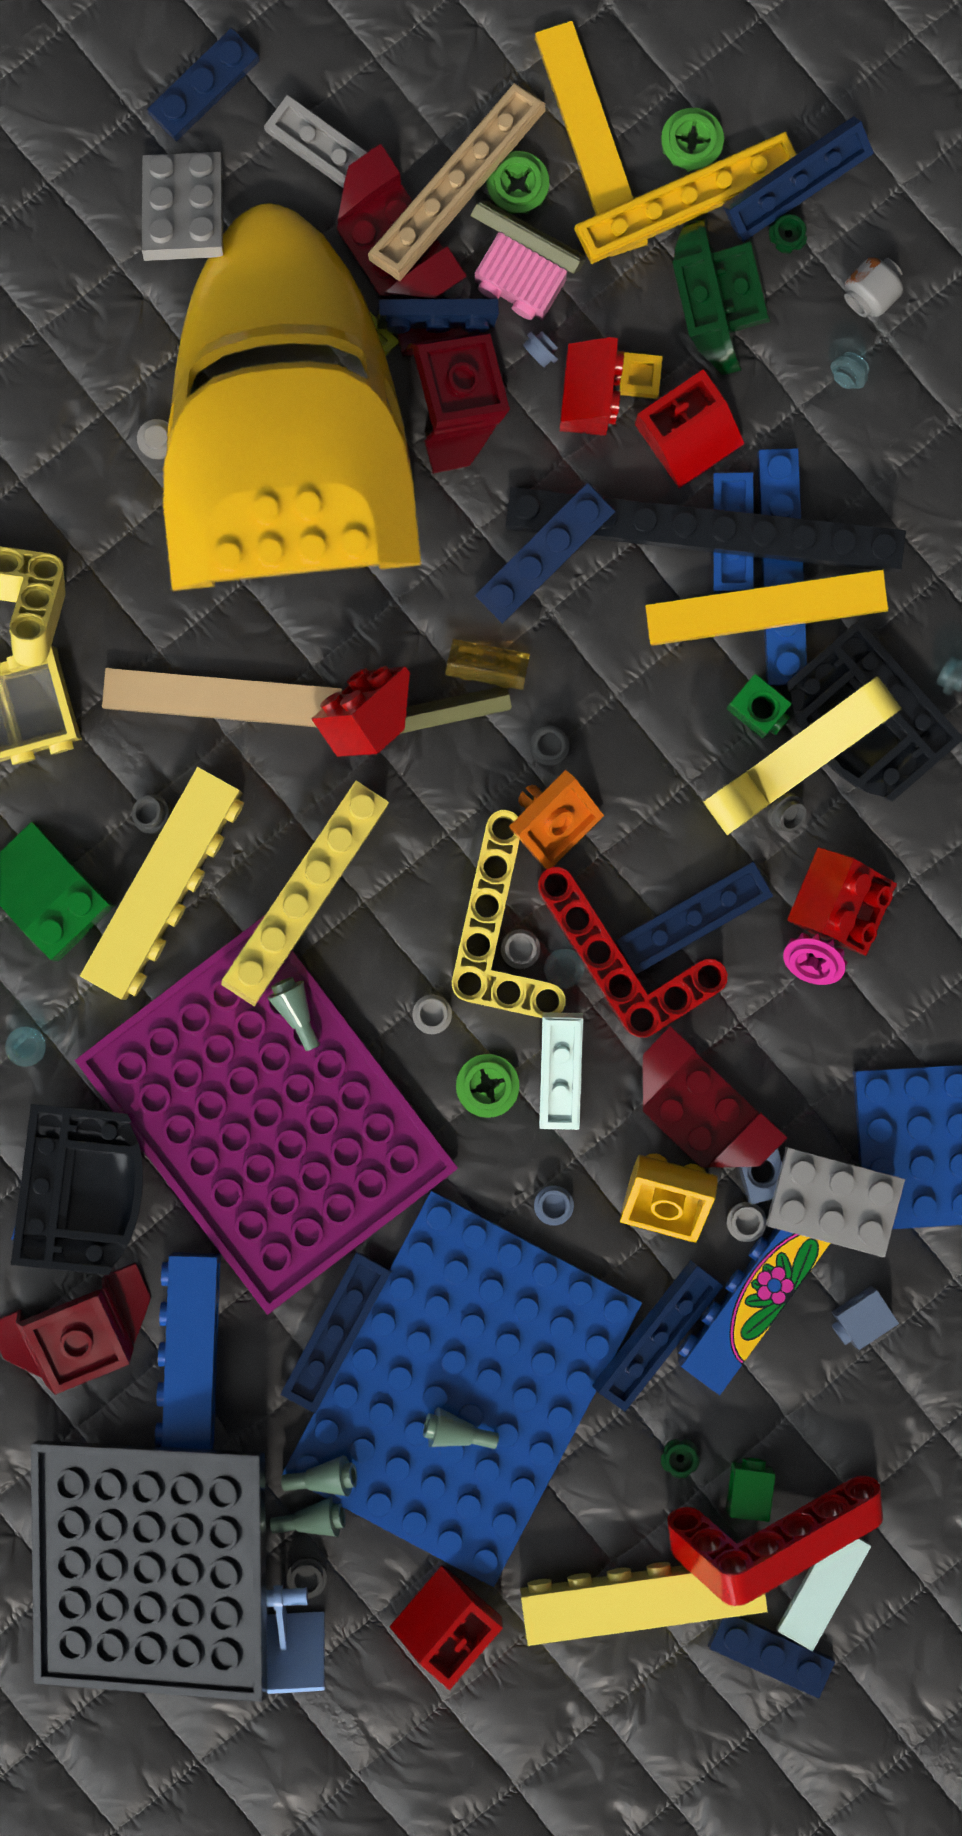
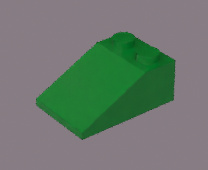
(48, 893)

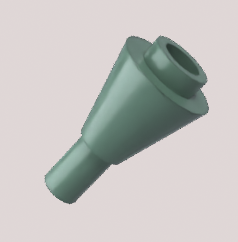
(291, 1002)
(449, 1430)
(331, 1477)
(319, 1519)

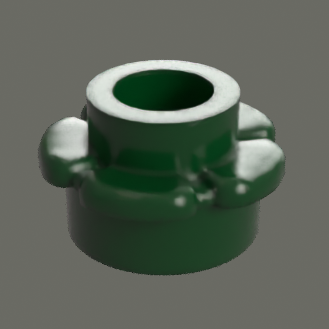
(795, 226)
(685, 1467)

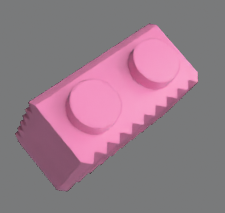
(519, 277)

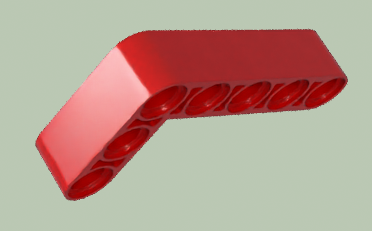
(617, 965)
(779, 1551)

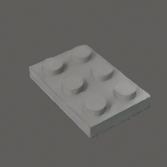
(182, 206)
(835, 1202)

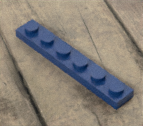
(781, 497)

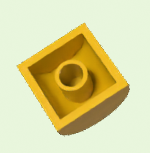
(668, 1197)

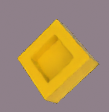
(641, 375)

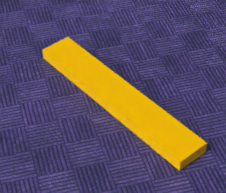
(584, 119)
(681, 199)
(767, 607)

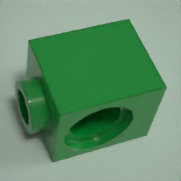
(759, 689)
(750, 1490)

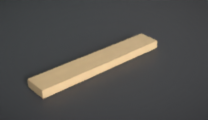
(456, 182)
(213, 697)

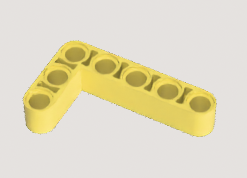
(38, 588)
(802, 755)
(490, 928)

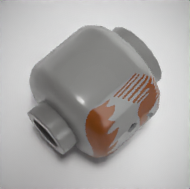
(873, 286)

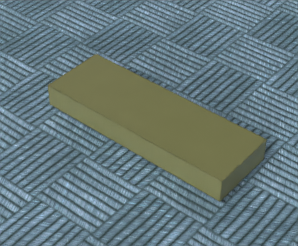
(529, 236)
(457, 708)

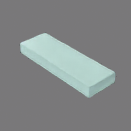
(561, 1070)
(821, 1594)

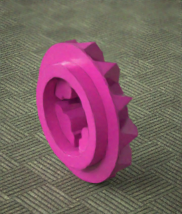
(810, 968)

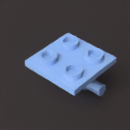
(294, 1644)

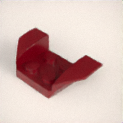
(368, 208)
(460, 391)
(702, 1109)
(80, 1336)

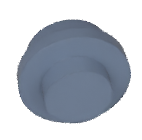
(541, 348)
(553, 1205)

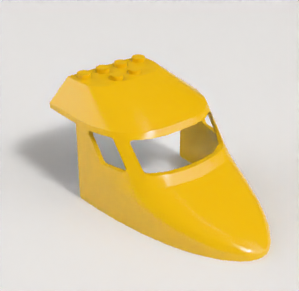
(290, 457)

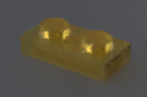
(487, 664)

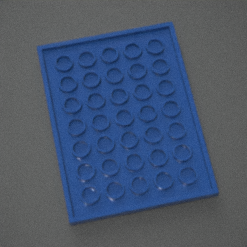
(489, 1336)

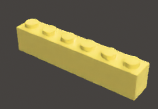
(161, 885)
(304, 893)
(622, 1603)

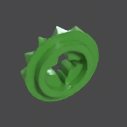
(707, 130)
(518, 165)
(480, 1103)

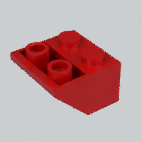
(588, 391)
(690, 428)
(365, 712)
(842, 900)
(446, 1626)

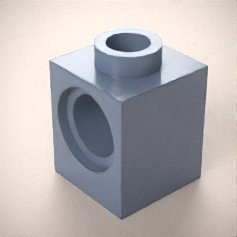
(763, 1190)
(863, 1318)

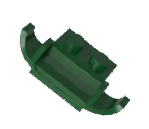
(718, 293)

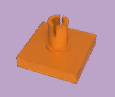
(555, 819)

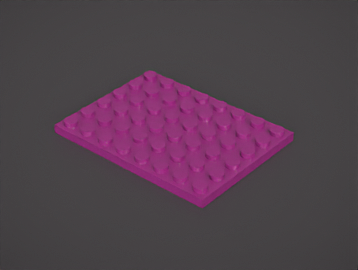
(263, 1142)

